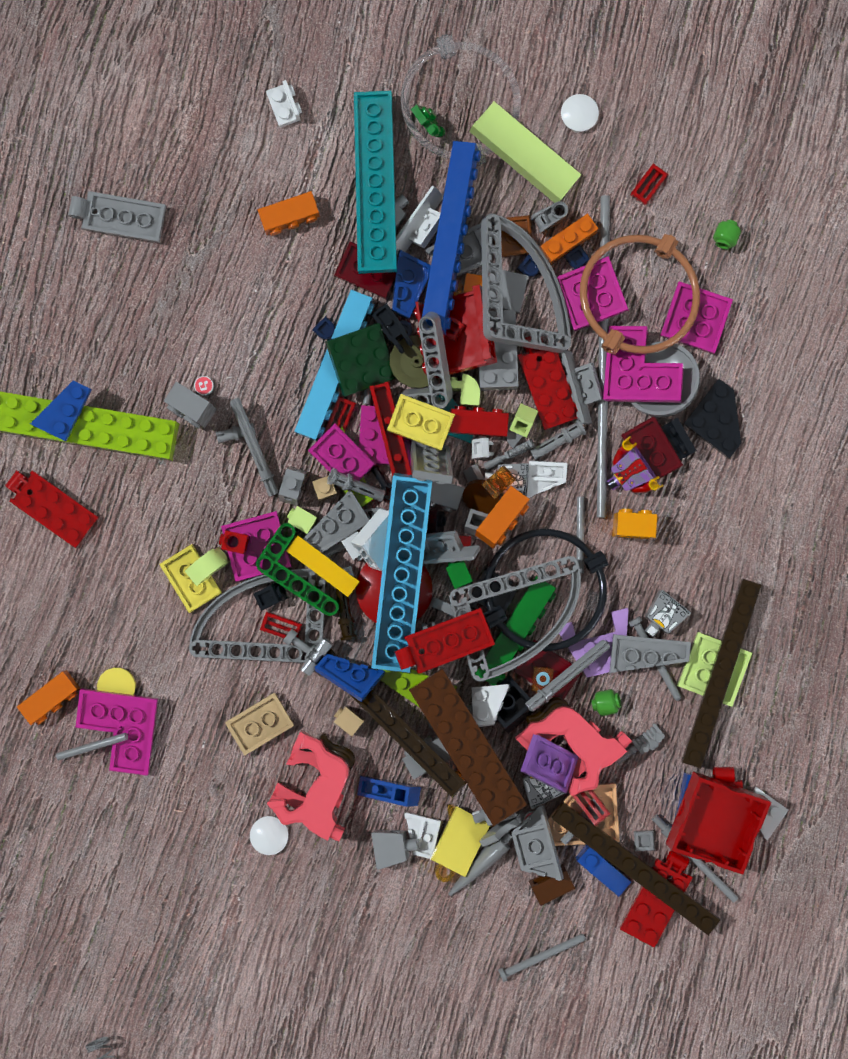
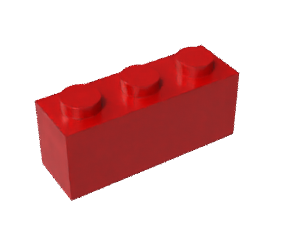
(479, 422)

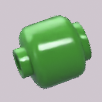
(727, 234)
(606, 702)

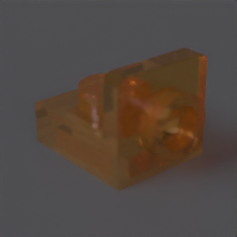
(499, 482)

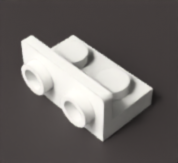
(283, 104)

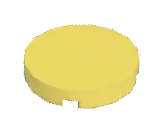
(117, 681)

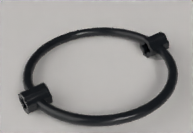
(594, 563)

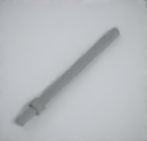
(665, 830)

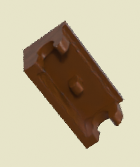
(549, 888)

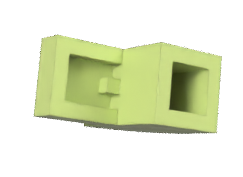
(469, 390)
(207, 565)

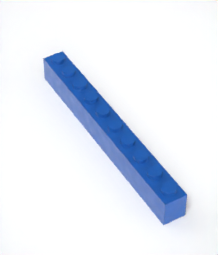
(450, 232)

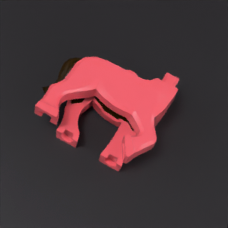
(581, 736)
(318, 805)

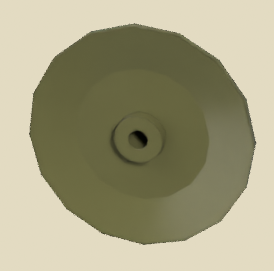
(408, 366)

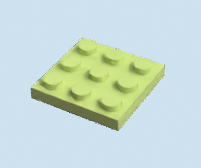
(701, 660)

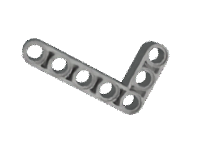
(433, 369)

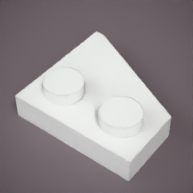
(544, 476)
(487, 703)
(774, 815)
(425, 830)

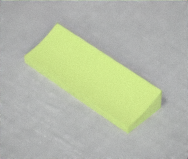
(525, 152)

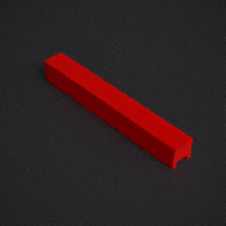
(393, 443)

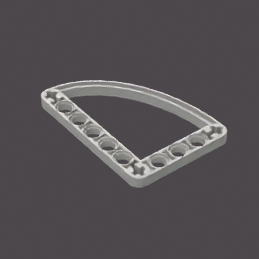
(545, 268)
(505, 588)
(246, 646)

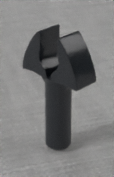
(382, 481)

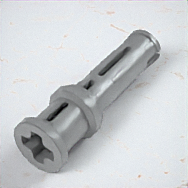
(566, 435)
(347, 482)

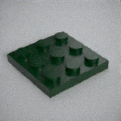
(360, 359)

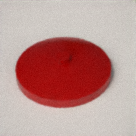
(369, 591)

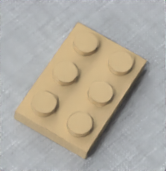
(259, 724)

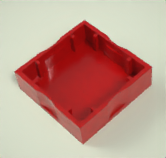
(718, 822)

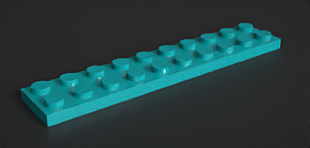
(375, 182)

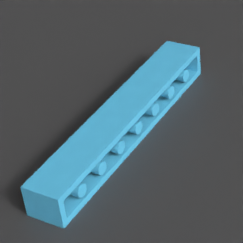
(326, 384)

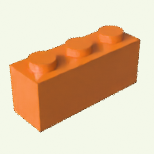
(289, 213)
(569, 238)
(503, 517)
(49, 698)

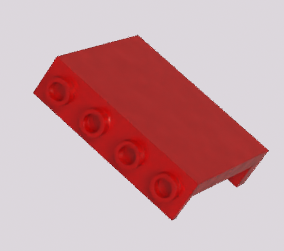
(472, 347)

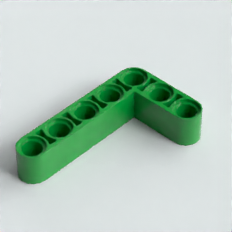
(291, 576)

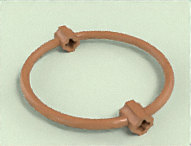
(614, 339)

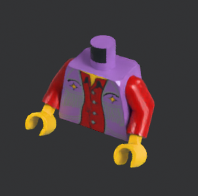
(632, 470)

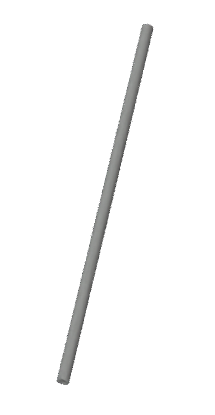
(602, 405)

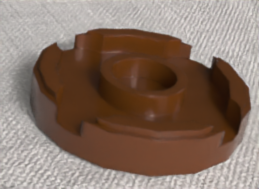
(478, 498)

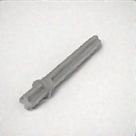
(254, 447)
(566, 676)

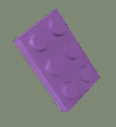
(549, 763)

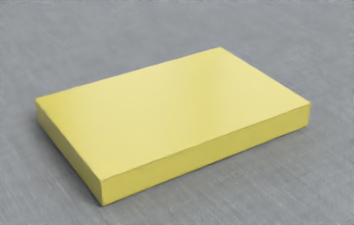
(420, 422)
(188, 592)
(459, 842)

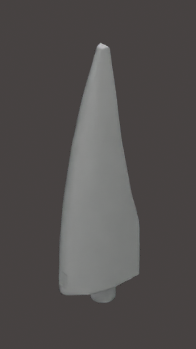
(483, 861)

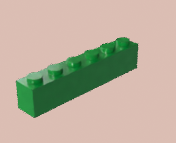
(521, 623)

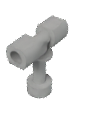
(313, 653)

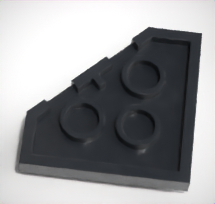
(717, 419)

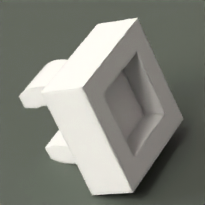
(480, 448)

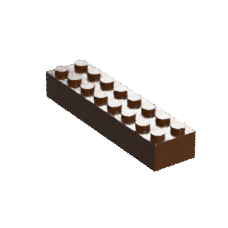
(467, 747)

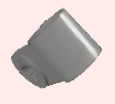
(549, 217)

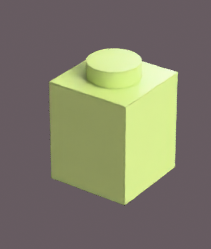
(523, 420)
(301, 519)

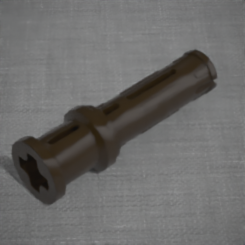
(345, 622)

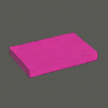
(340, 452)

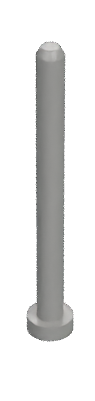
(662, 670)
(541, 956)

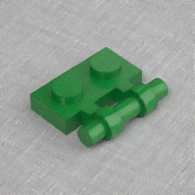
(427, 118)

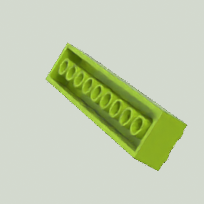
(94, 427)

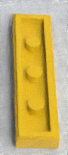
(323, 566)

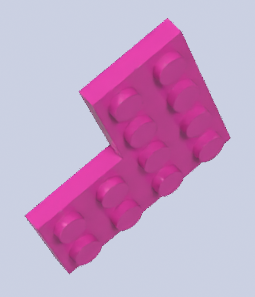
(634, 380)
(120, 715)

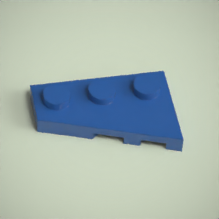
(409, 283)
(63, 411)
(348, 676)

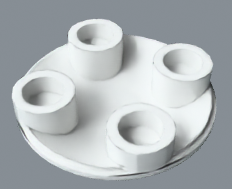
(579, 113)
(268, 835)

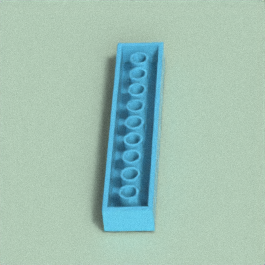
(401, 569)

